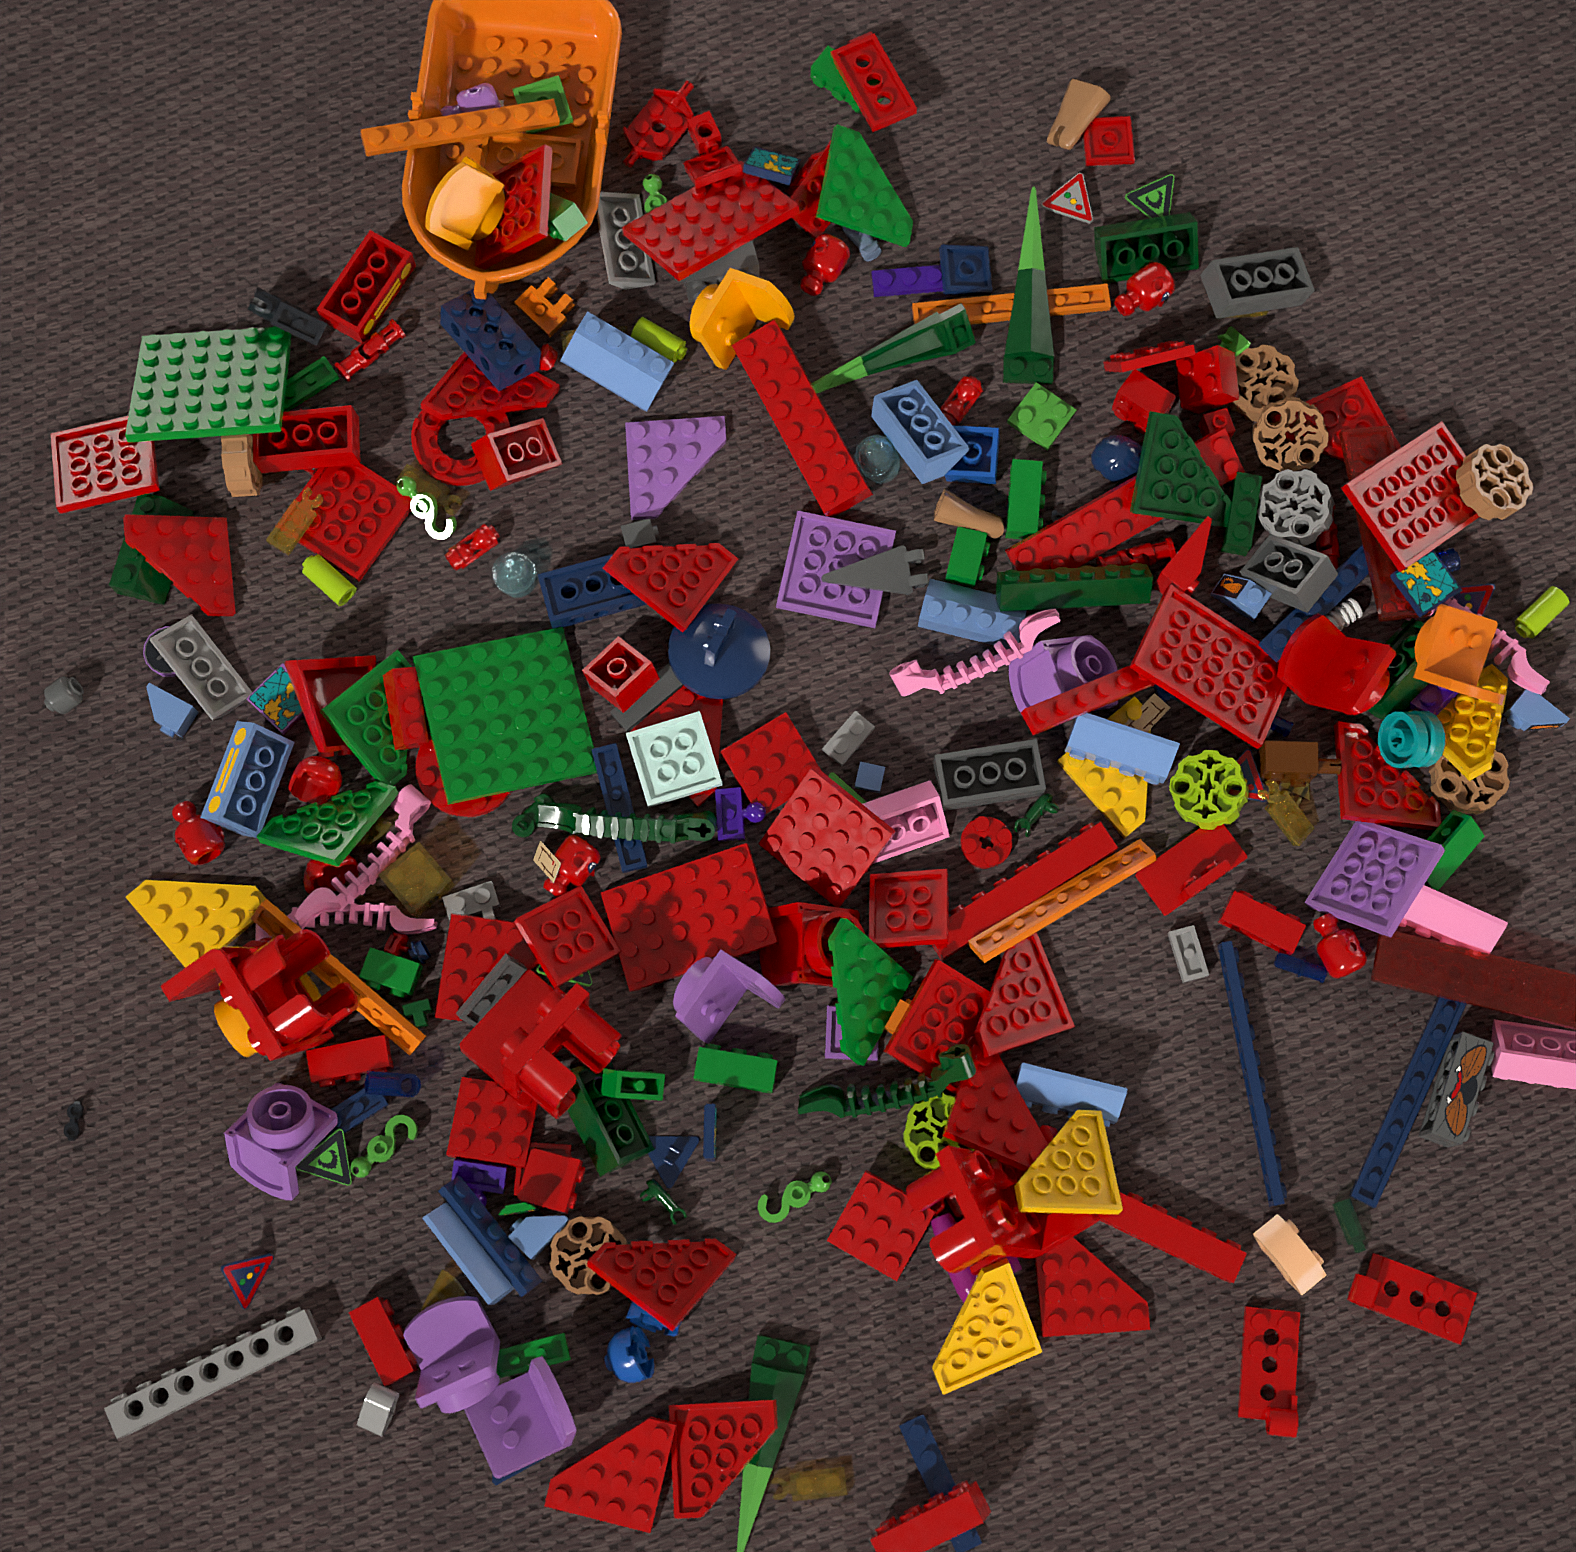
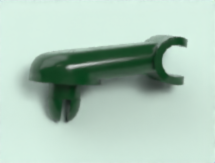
(1039, 808)
(527, 822)
(656, 1190)

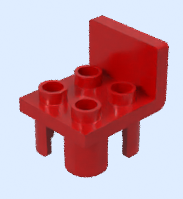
(268, 991)
(528, 1029)
(986, 1197)

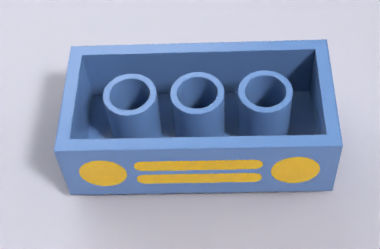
(247, 779)

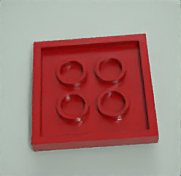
(1148, 356)
(770, 762)
(909, 908)
(567, 936)
(491, 1124)
(880, 1226)

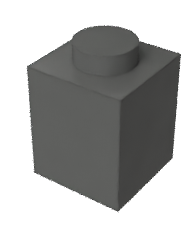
(640, 534)

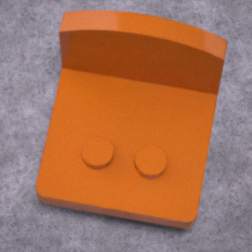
(1454, 650)

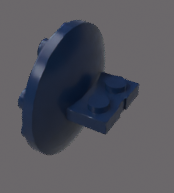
(720, 652)

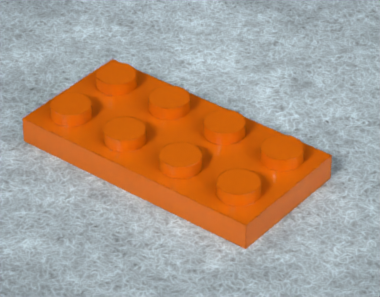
(506, 148)

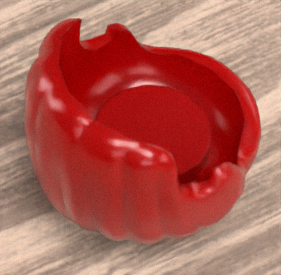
(315, 780)
(321, 874)

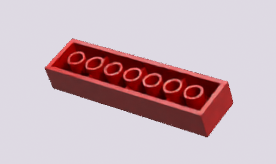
(802, 420)

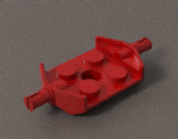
(665, 108)

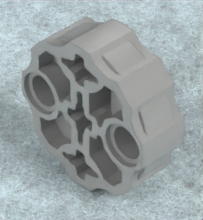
(1288, 521)

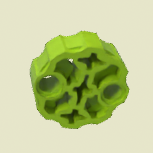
(1187, 802)
(916, 1142)

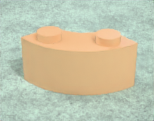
(1290, 1254)

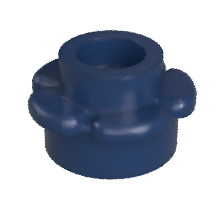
(419, 951)

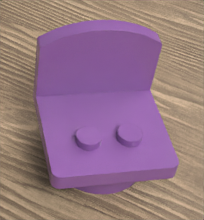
(1058, 667)
(712, 991)
(276, 1137)
(455, 1353)
(522, 1420)

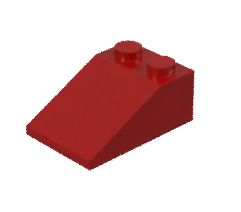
(516, 453)
(1187, 563)

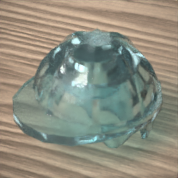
(877, 459)
(514, 574)

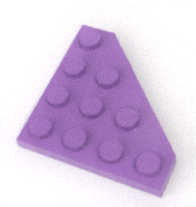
(666, 457)

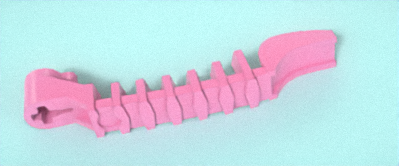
(1519, 668)
(911, 678)
(410, 806)
(398, 920)

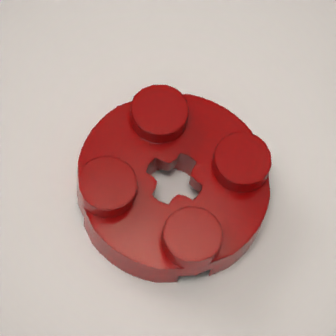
(999, 835)

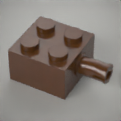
(1293, 762)

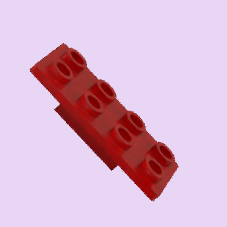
(806, 192)
(1190, 867)

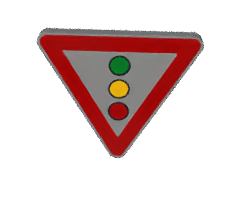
(1071, 200)

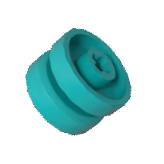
(1411, 739)

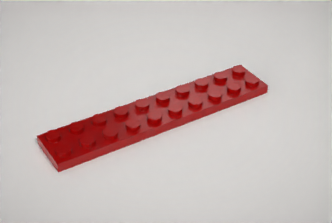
(1108, 518)

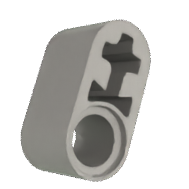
(378, 1409)

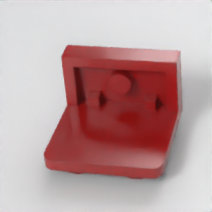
(551, 1180)

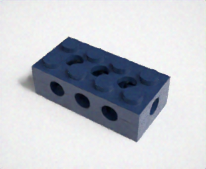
(490, 338)
(585, 604)

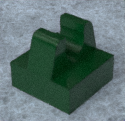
(418, 1011)

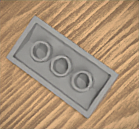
(624, 261)
(201, 667)

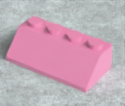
(915, 817)
(1453, 921)
(1534, 1054)

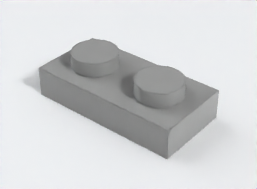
(848, 738)
(1188, 954)

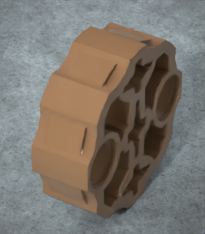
(1284, 381)
(1266, 429)
(240, 472)
(1494, 482)
(1488, 785)
(567, 1240)

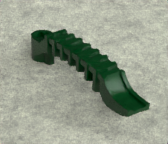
(680, 828)
(955, 1066)

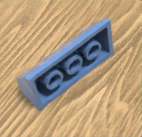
(617, 361)
(918, 430)
(967, 614)
(1121, 748)
(1068, 1092)
(468, 1254)

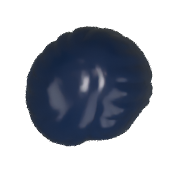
(1117, 457)

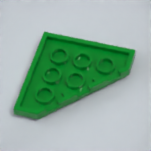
(859, 193)
(364, 723)
(332, 828)
(867, 989)

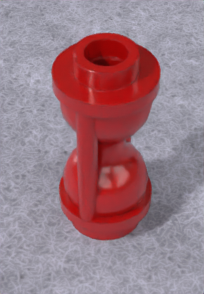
(967, 391)
(463, 554)

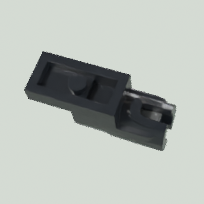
(287, 316)

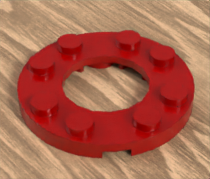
(436, 463)
(432, 787)

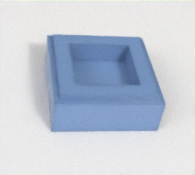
(869, 777)

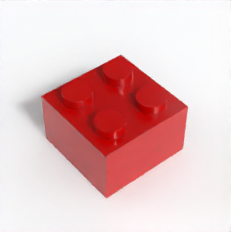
(1207, 379)
(1138, 398)
(620, 674)

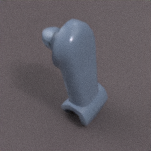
(868, 247)

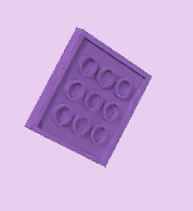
(824, 545)
(1375, 877)

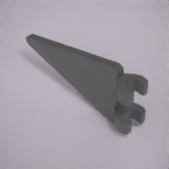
(882, 572)

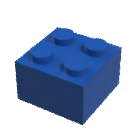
(981, 460)

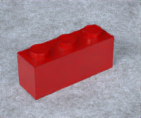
(405, 708)
(1262, 922)
(349, 1060)
(383, 1340)

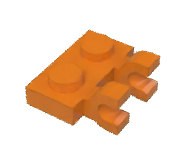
(541, 311)

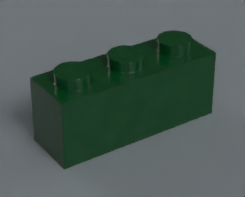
(1241, 521)

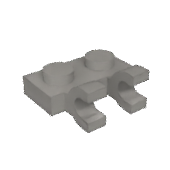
(473, 901)

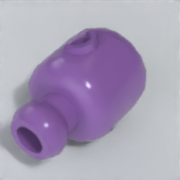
(474, 99)

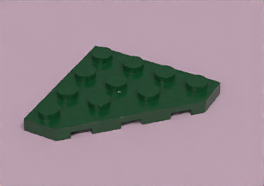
(1175, 478)

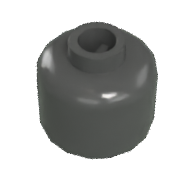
(63, 695)

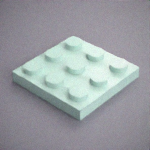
(674, 759)

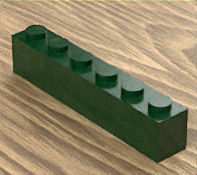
(1073, 587)

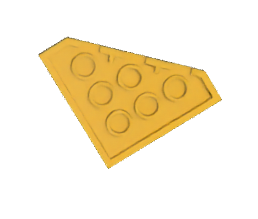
(1474, 726)
(1114, 794)
(195, 915)
(1073, 1171)
(988, 1331)

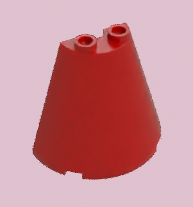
(317, 685)

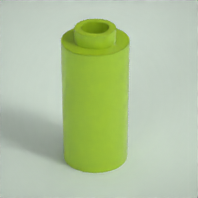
(659, 340)
(328, 579)
(1541, 612)

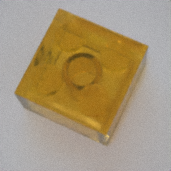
(417, 880)

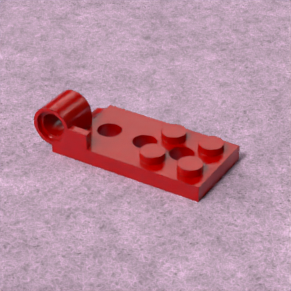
(880, 68)
(1369, 1293)
(1281, 1410)

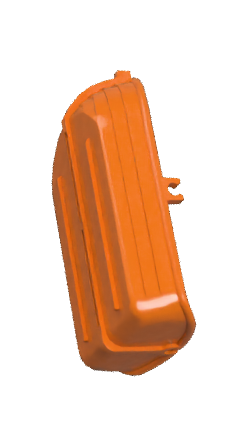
(509, 48)

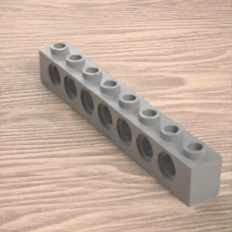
(121, 1411)

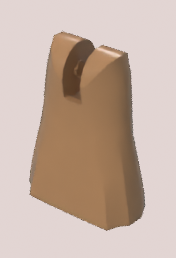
(1078, 109)
(959, 513)

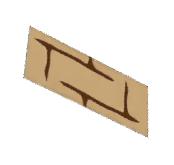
(1152, 711)
(544, 860)

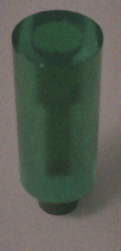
(1350, 1224)

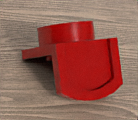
(1334, 669)
(803, 943)

